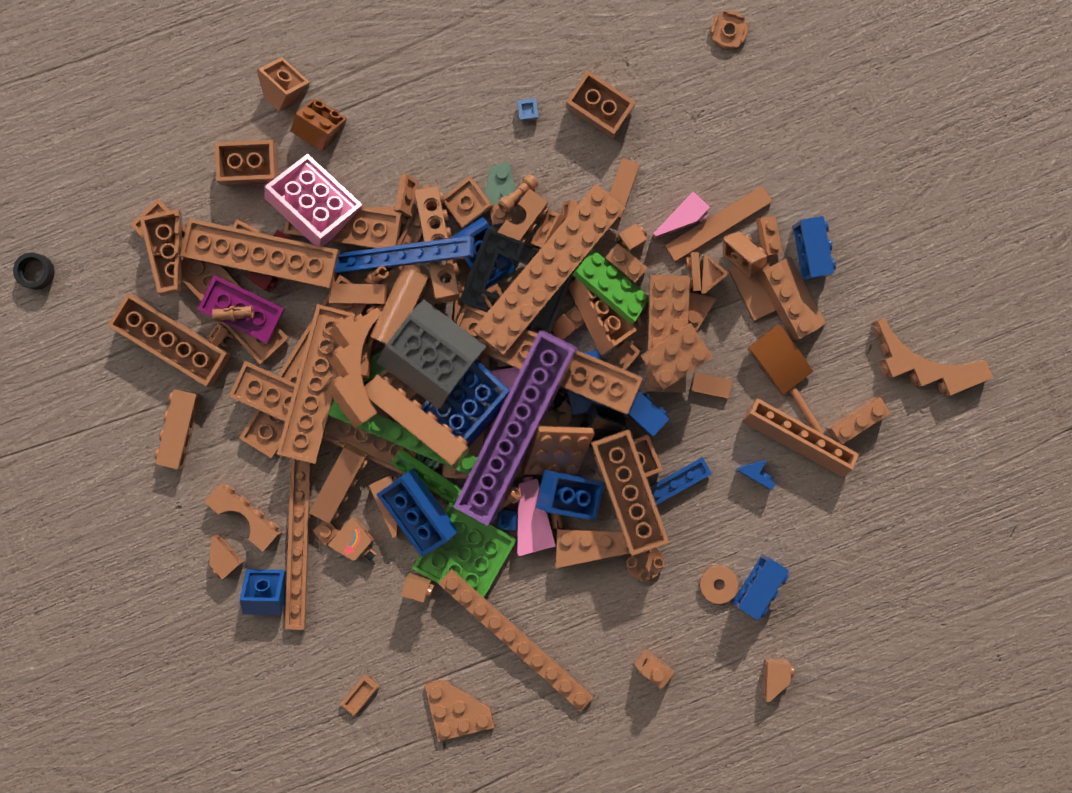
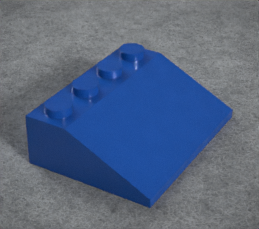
(471, 403)

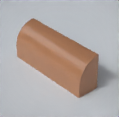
(401, 302)

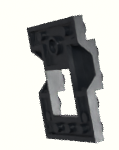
(492, 245)

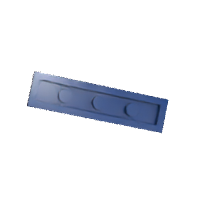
(679, 480)

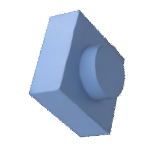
(527, 109)

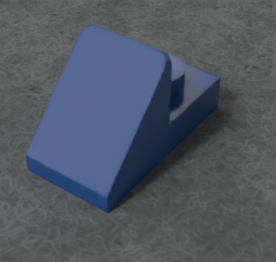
(753, 471)

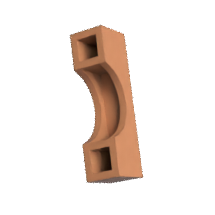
(261, 530)

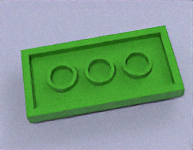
(611, 286)

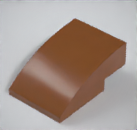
(780, 359)

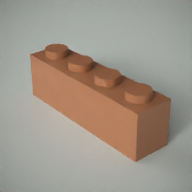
(178, 429)
(338, 482)

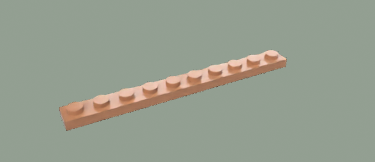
(298, 545)
(515, 640)

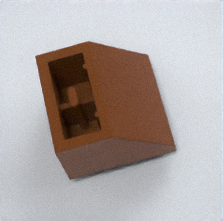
(317, 124)

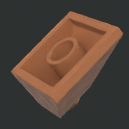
(281, 83)

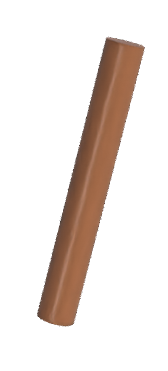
(805, 409)

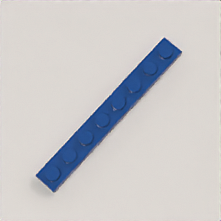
(406, 254)

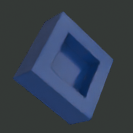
(508, 519)

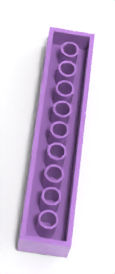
(515, 427)

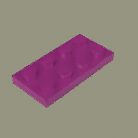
(224, 294)

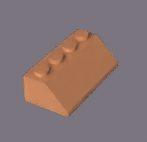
(791, 298)

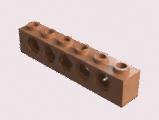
(425, 199)

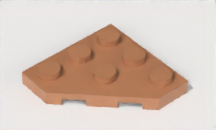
(456, 711)

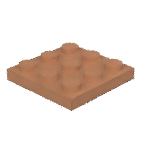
(557, 450)

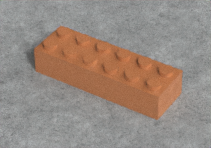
(666, 315)
(169, 340)
(629, 492)

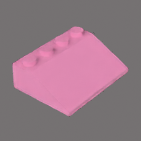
(312, 200)

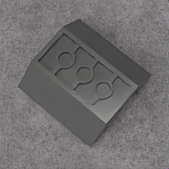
(430, 353)

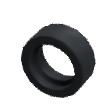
(18, 271)

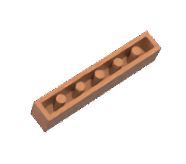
(417, 421)
(800, 438)

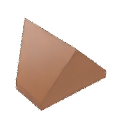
(710, 273)

